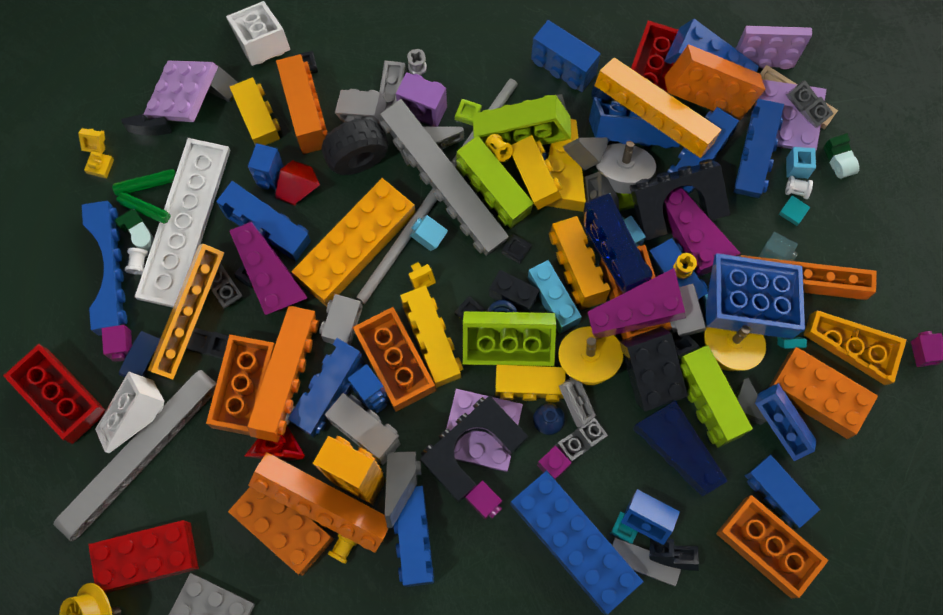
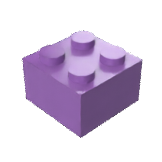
(423, 98)

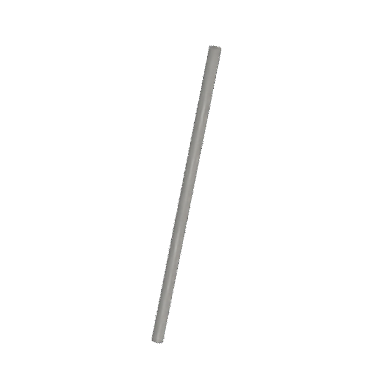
(422, 211)

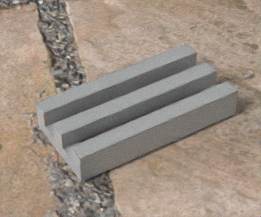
(577, 402)

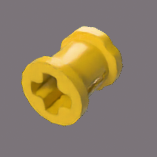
(499, 147)
(689, 260)
(342, 549)

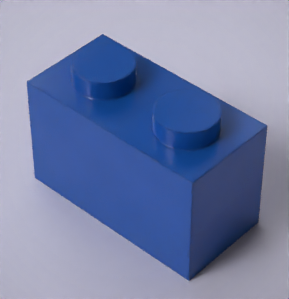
(265, 166)
(650, 517)

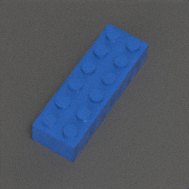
(576, 543)

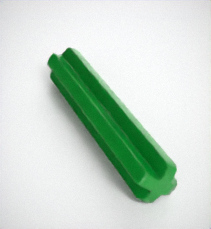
(144, 182)
(143, 207)

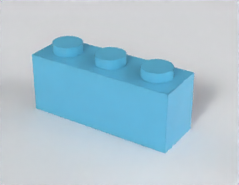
(554, 296)

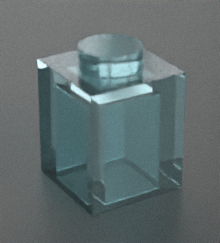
(779, 248)

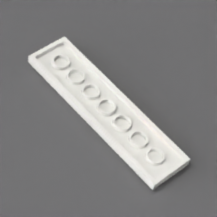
(190, 208)

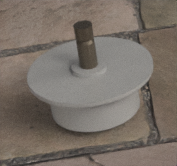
(626, 165)

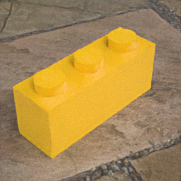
(256, 112)
(536, 172)
(529, 382)

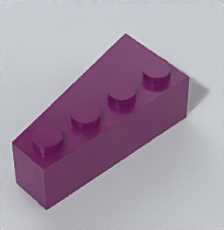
(695, 231)
(267, 273)
(642, 307)

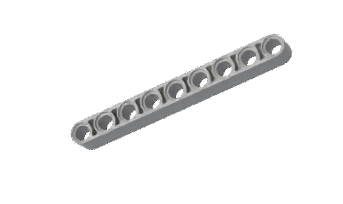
(135, 456)

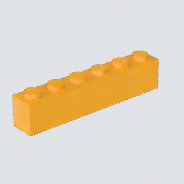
(657, 107)
(186, 311)

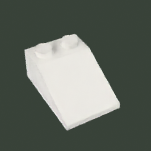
(258, 33)
(129, 411)

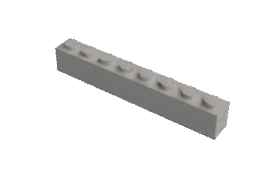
(443, 177)

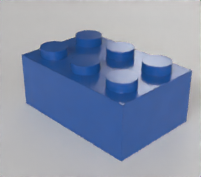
(565, 56)

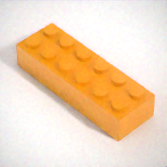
(354, 242)
(350, 468)

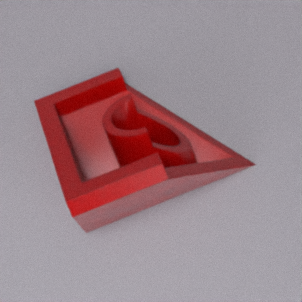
(295, 182)
(285, 449)

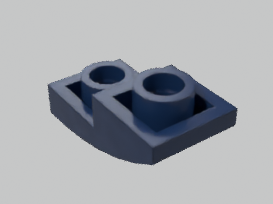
(140, 355)

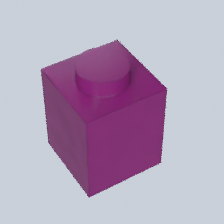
(116, 342)
(928, 349)
(554, 462)
(484, 501)

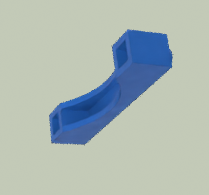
(108, 305)

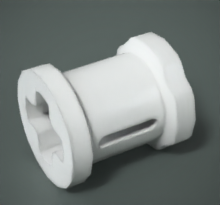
(799, 187)
(136, 261)

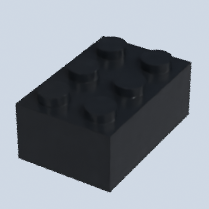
(653, 368)

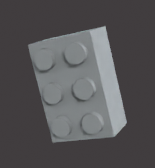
(363, 427)

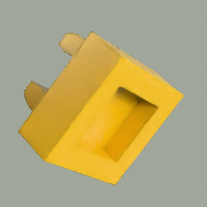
(92, 140)
(99, 164)
(421, 276)

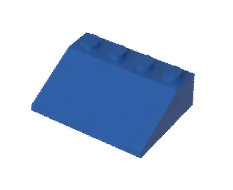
(755, 294)

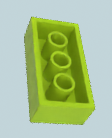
(541, 118)
(493, 182)
(509, 338)
(713, 397)

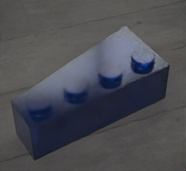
(615, 243)
(681, 447)

